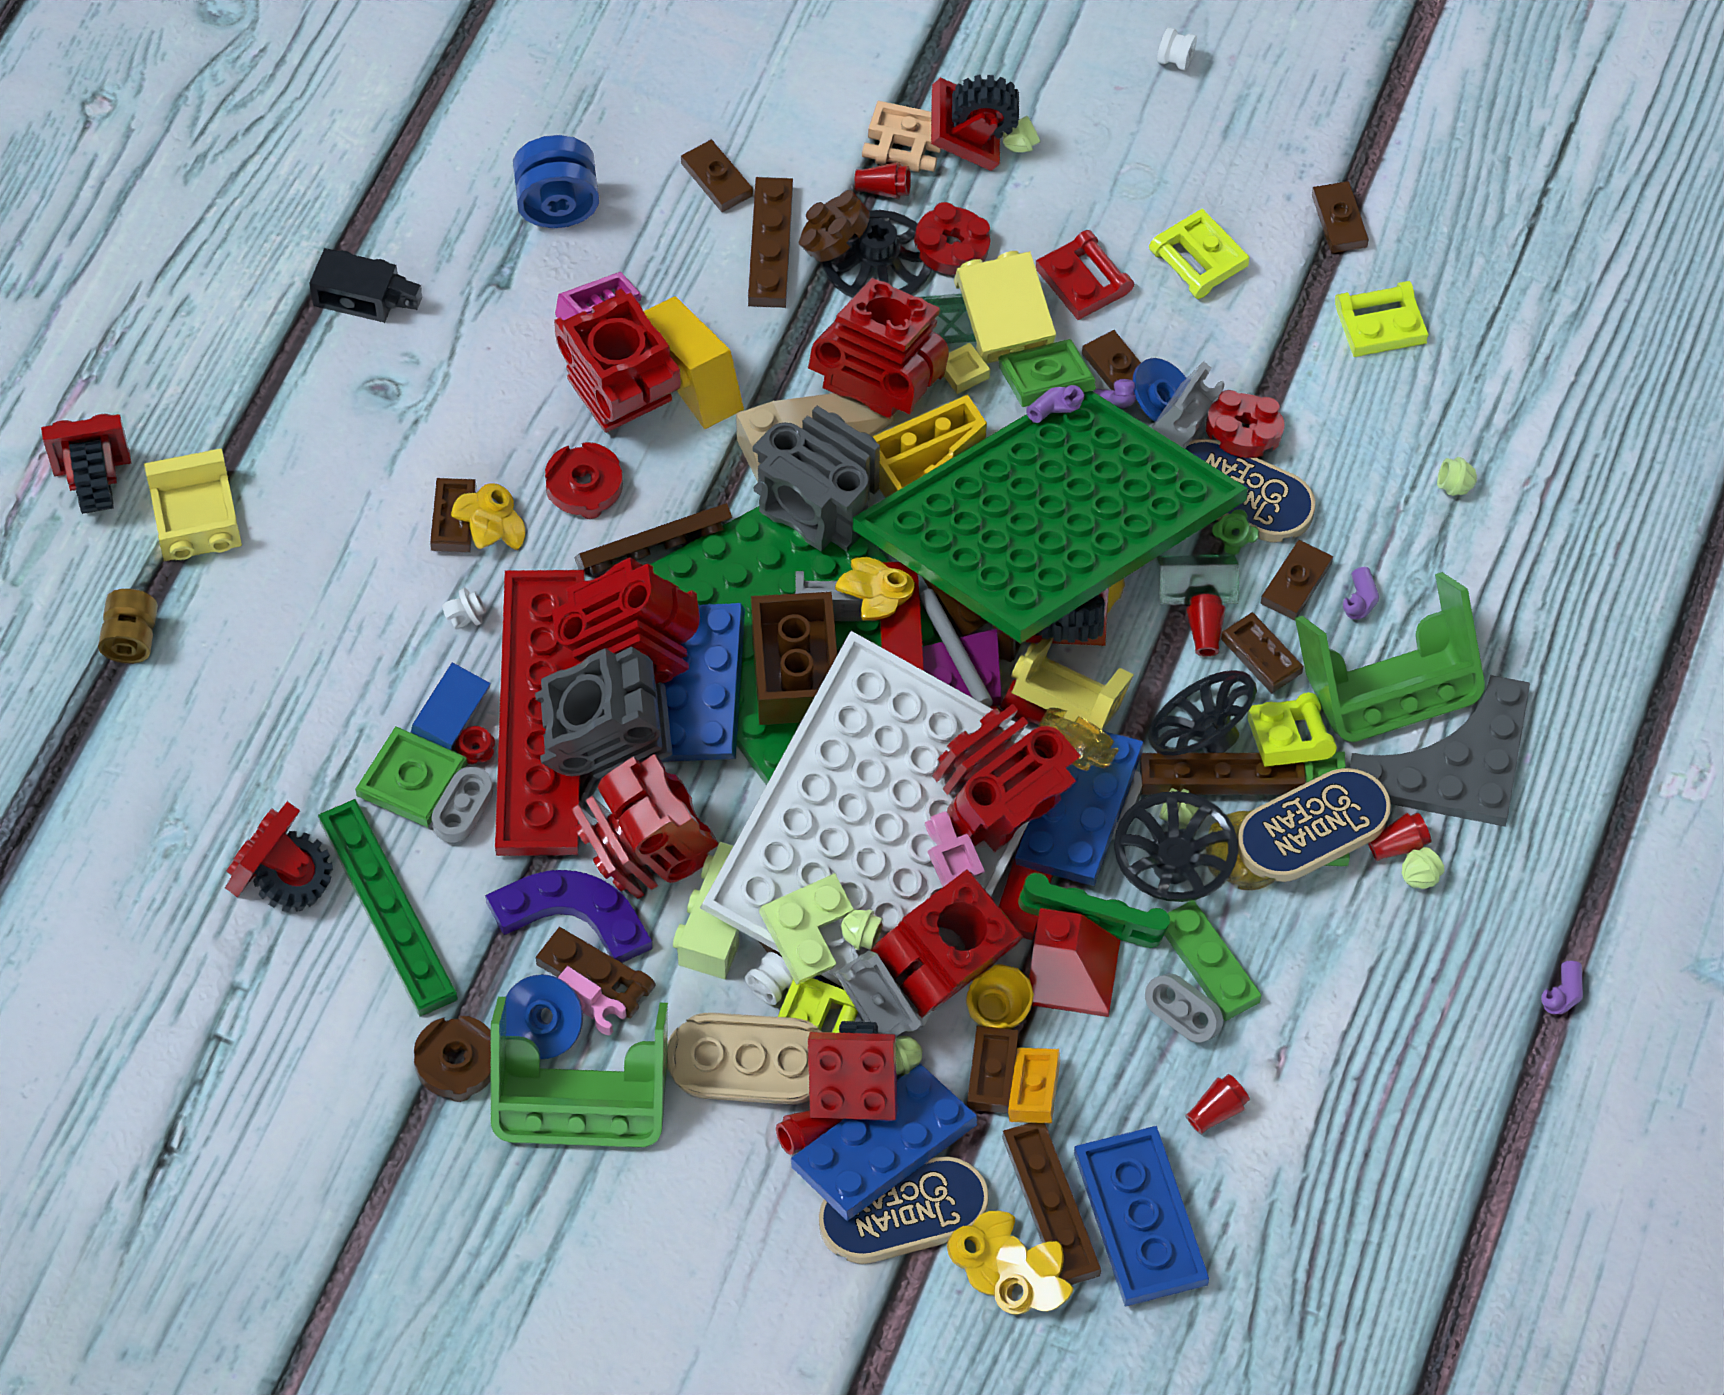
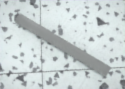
(955, 647)

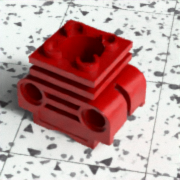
(881, 349)
(617, 360)
(629, 610)
(1003, 778)
(648, 825)
(931, 965)

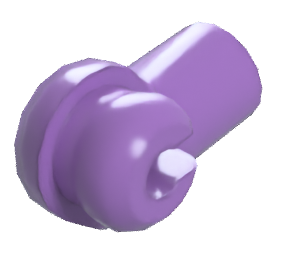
(1123, 394)
(1055, 401)
(1365, 596)
(1568, 993)

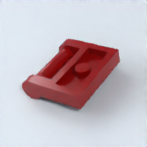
(1076, 283)

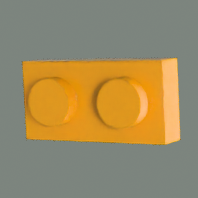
(1034, 1085)

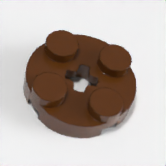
(833, 225)
(433, 1064)

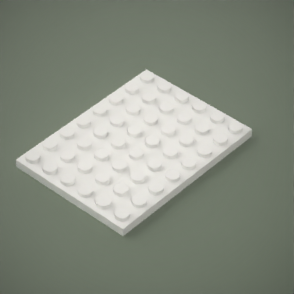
(856, 802)

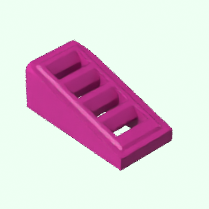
(575, 300)

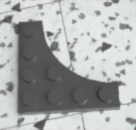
(1468, 770)

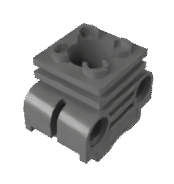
(817, 477)
(604, 714)

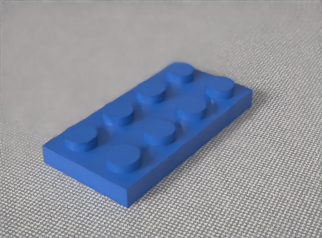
(707, 696)
(1079, 829)
(869, 1157)
(1141, 1216)

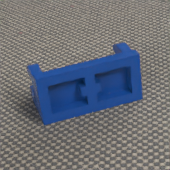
(450, 706)

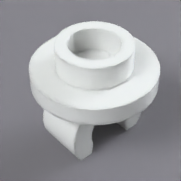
(465, 609)

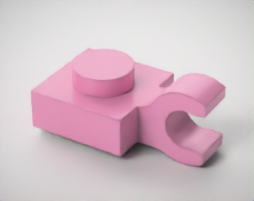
(952, 853)
(593, 1001)

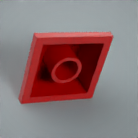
(1073, 964)

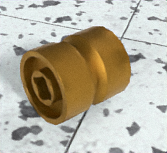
(127, 626)

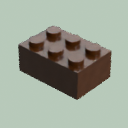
(791, 652)

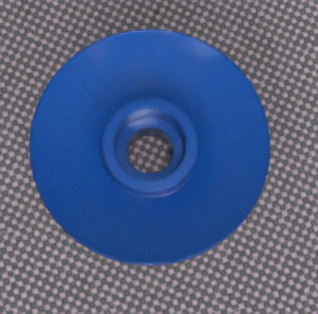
(1155, 385)
(524, 1011)

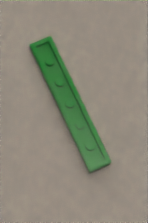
(387, 908)

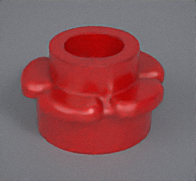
(475, 736)

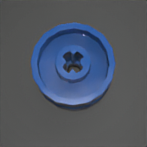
(555, 181)

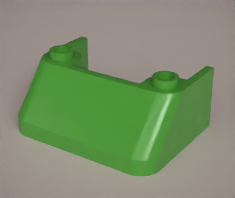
(1404, 688)
(576, 1105)

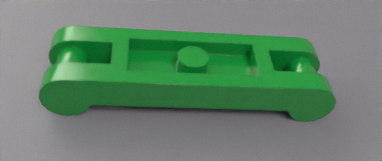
(1112, 915)

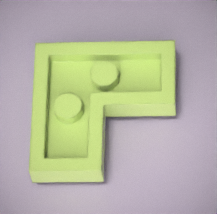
(796, 924)

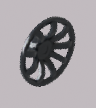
(879, 248)
(1213, 726)
(1176, 852)

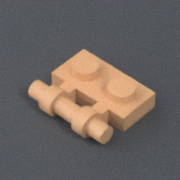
(905, 127)

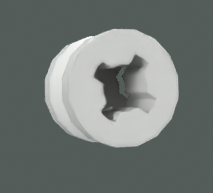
(1177, 48)
(769, 979)

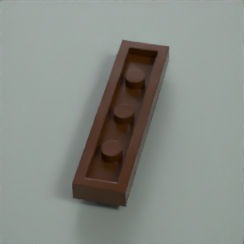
(770, 242)
(669, 534)
(1218, 774)
(1051, 1199)

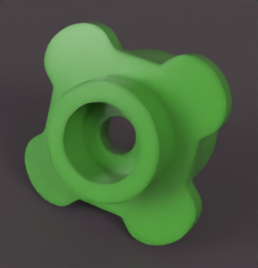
(1233, 521)

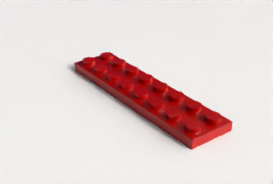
(532, 799)

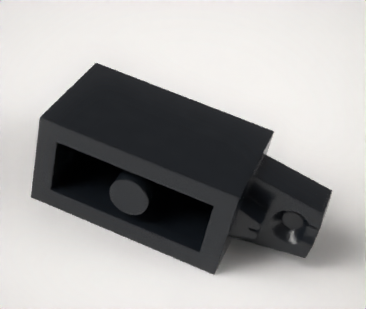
(361, 286)

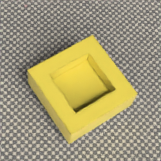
(965, 368)

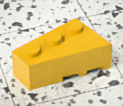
(704, 362)
(927, 442)

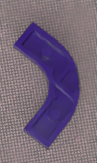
(573, 895)

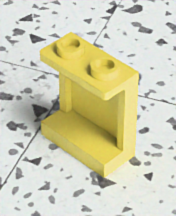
(1005, 304)
(192, 505)
(1057, 686)

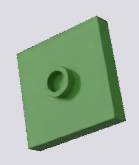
(1045, 367)
(409, 776)

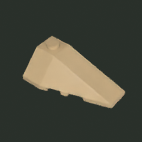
(758, 420)

